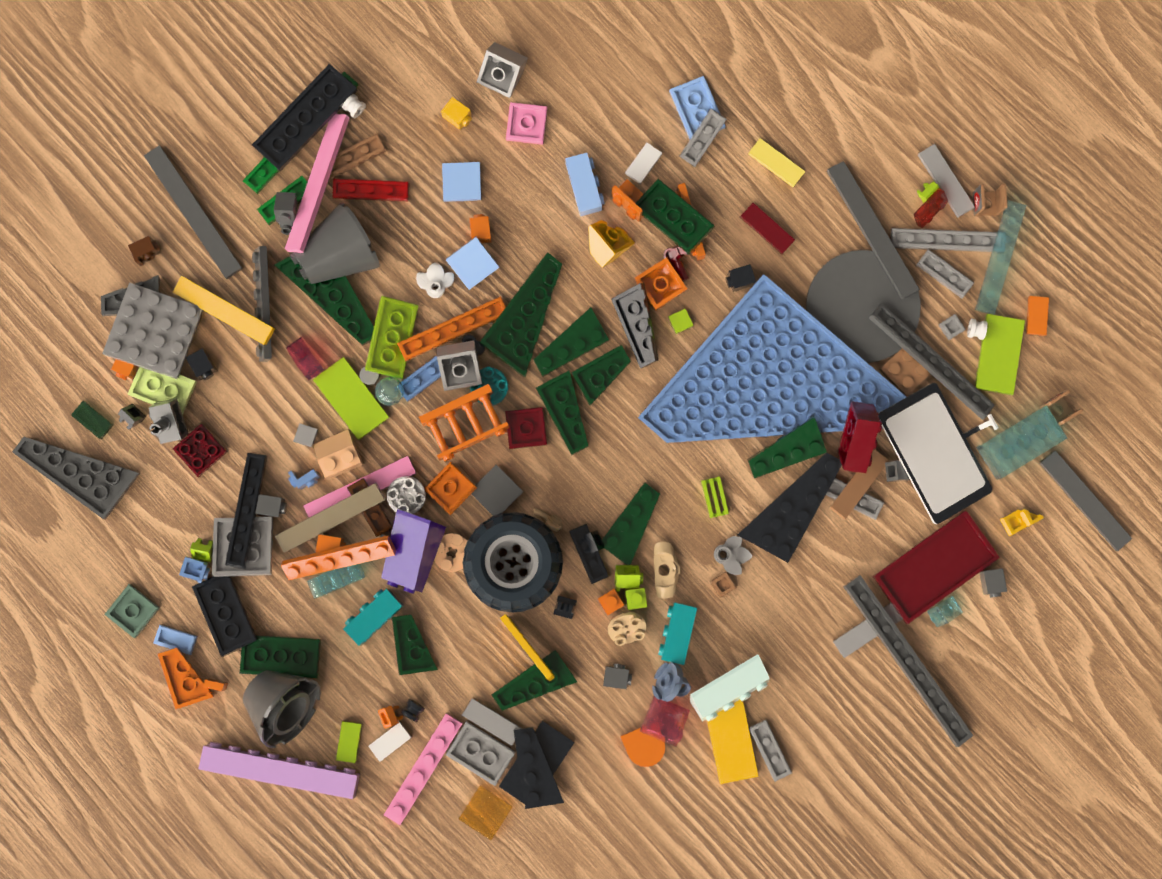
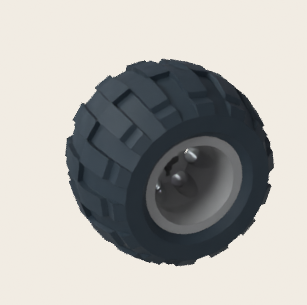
(504, 532)

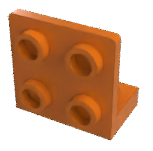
(626, 197)

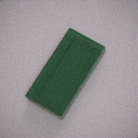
(92, 420)

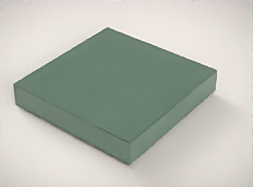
(132, 611)

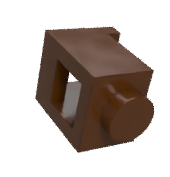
(144, 249)

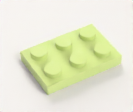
(155, 387)

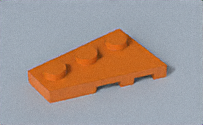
(182, 679)

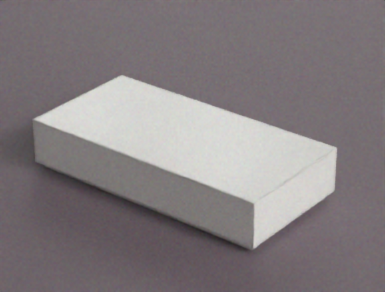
(643, 163)
(389, 741)

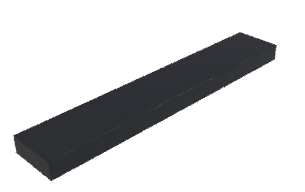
(246, 510)

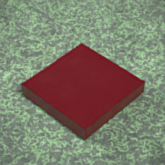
(526, 428)

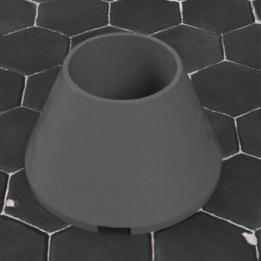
(280, 705)

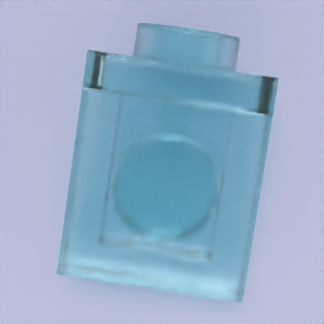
(944, 612)

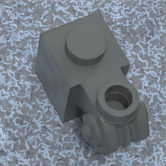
(285, 210)

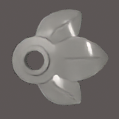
(735, 555)

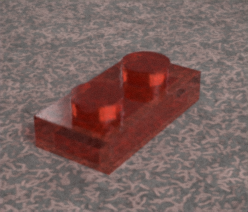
(930, 208)

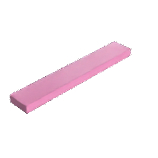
(382, 477)

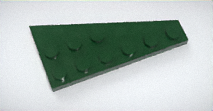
(335, 298)
(520, 323)

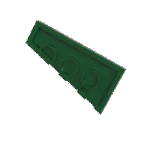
(573, 343)
(563, 408)
(790, 449)
(629, 528)
(533, 683)

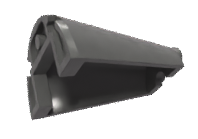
(336, 248)

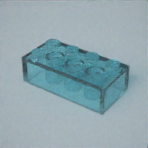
(1021, 442)

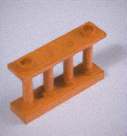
(464, 403)

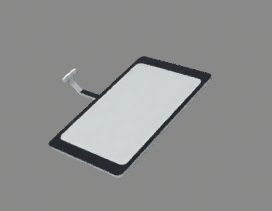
(936, 452)

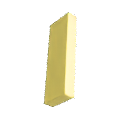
(776, 162)

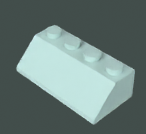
(729, 688)

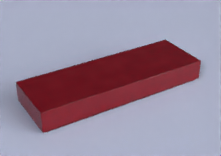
(767, 228)

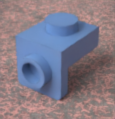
(308, 479)
(194, 569)

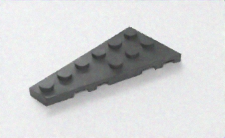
(84, 478)

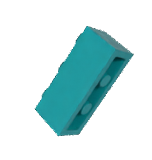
(372, 616)
(677, 633)

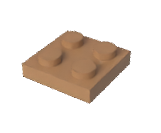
(904, 372)

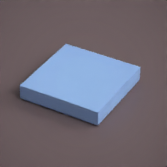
(461, 181)
(472, 263)

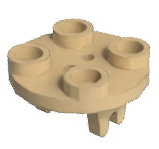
(627, 628)

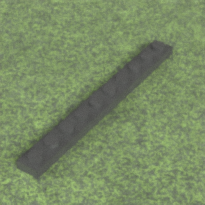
(908, 661)

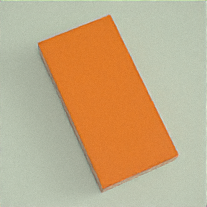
(1037, 315)

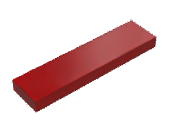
(370, 190)

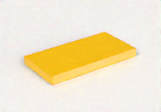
(732, 745)

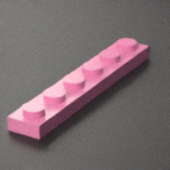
(423, 769)

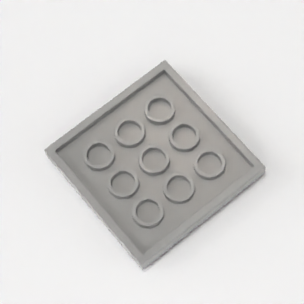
(153, 331)

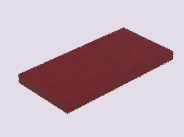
(936, 567)

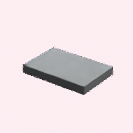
(480, 753)

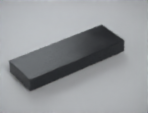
(591, 561)

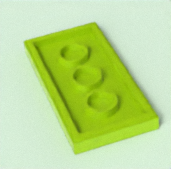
(392, 325)
(999, 355)
(351, 398)

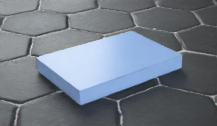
(693, 103)

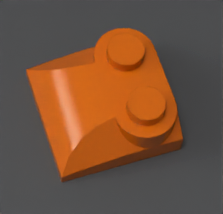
(661, 284)

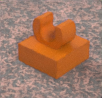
(388, 716)

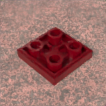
(199, 450)

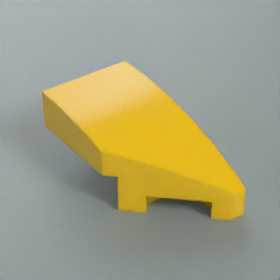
(1019, 520)

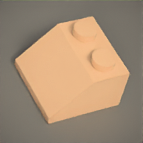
(337, 454)

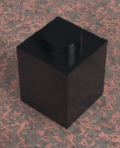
(740, 278)
(201, 364)

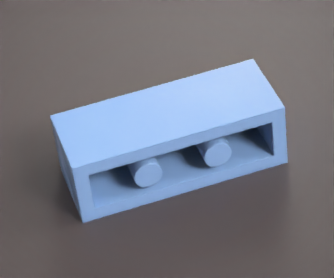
(584, 184)

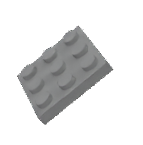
(260, 550)

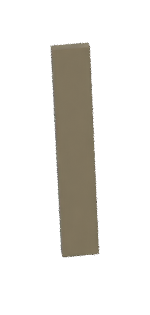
(330, 517)

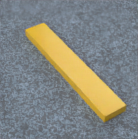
(223, 310)

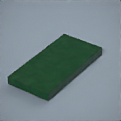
(674, 216)
(282, 655)

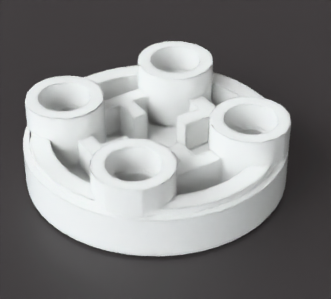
(406, 494)

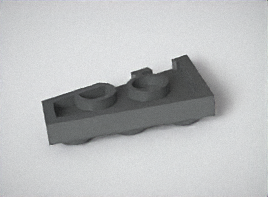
(112, 301)

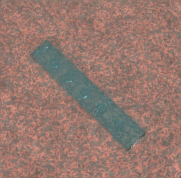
(1000, 257)

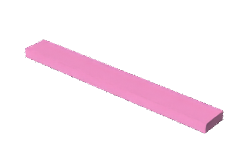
(317, 183)

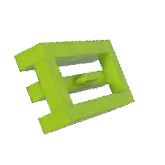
(722, 496)

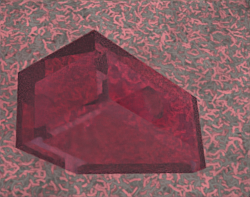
(304, 358)

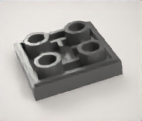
(496, 491)

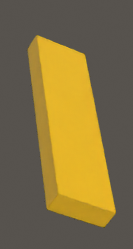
(527, 647)

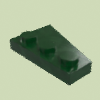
(600, 373)
(410, 647)

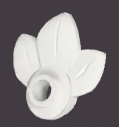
(435, 278)

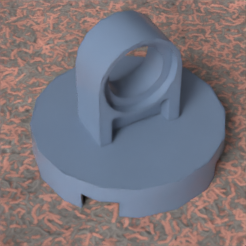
(669, 682)

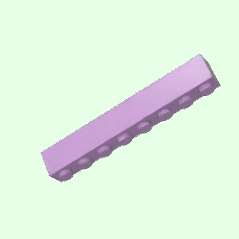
(279, 771)

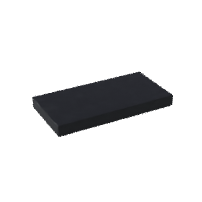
(224, 614)
(555, 748)

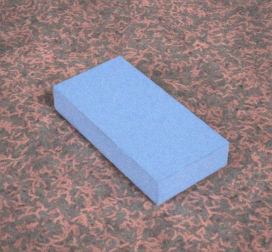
(175, 638)

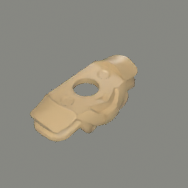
(666, 585)

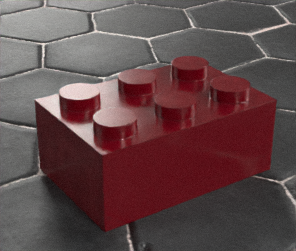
(859, 437)

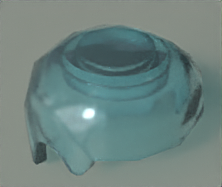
(389, 391)

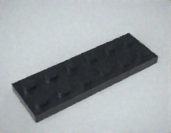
(304, 117)

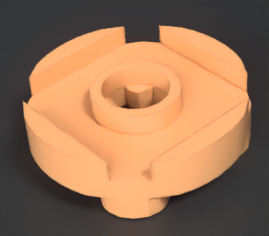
(446, 562)

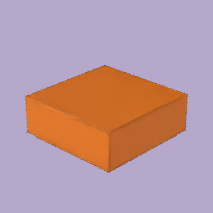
(215, 685)

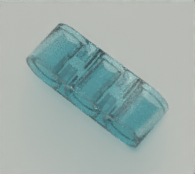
(335, 580)

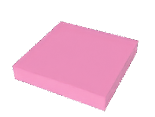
(526, 123)

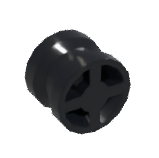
(413, 710)

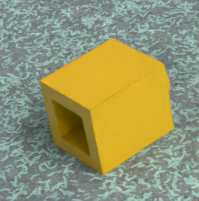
(456, 113)

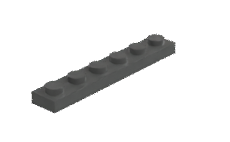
(261, 294)

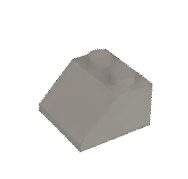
(501, 69)
(459, 365)

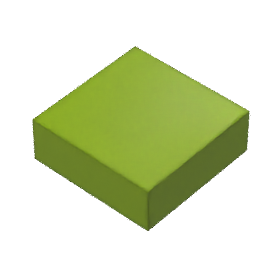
(680, 321)

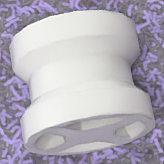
(354, 106)
(977, 329)

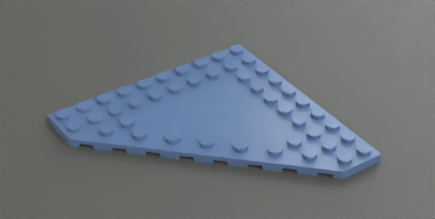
(765, 376)

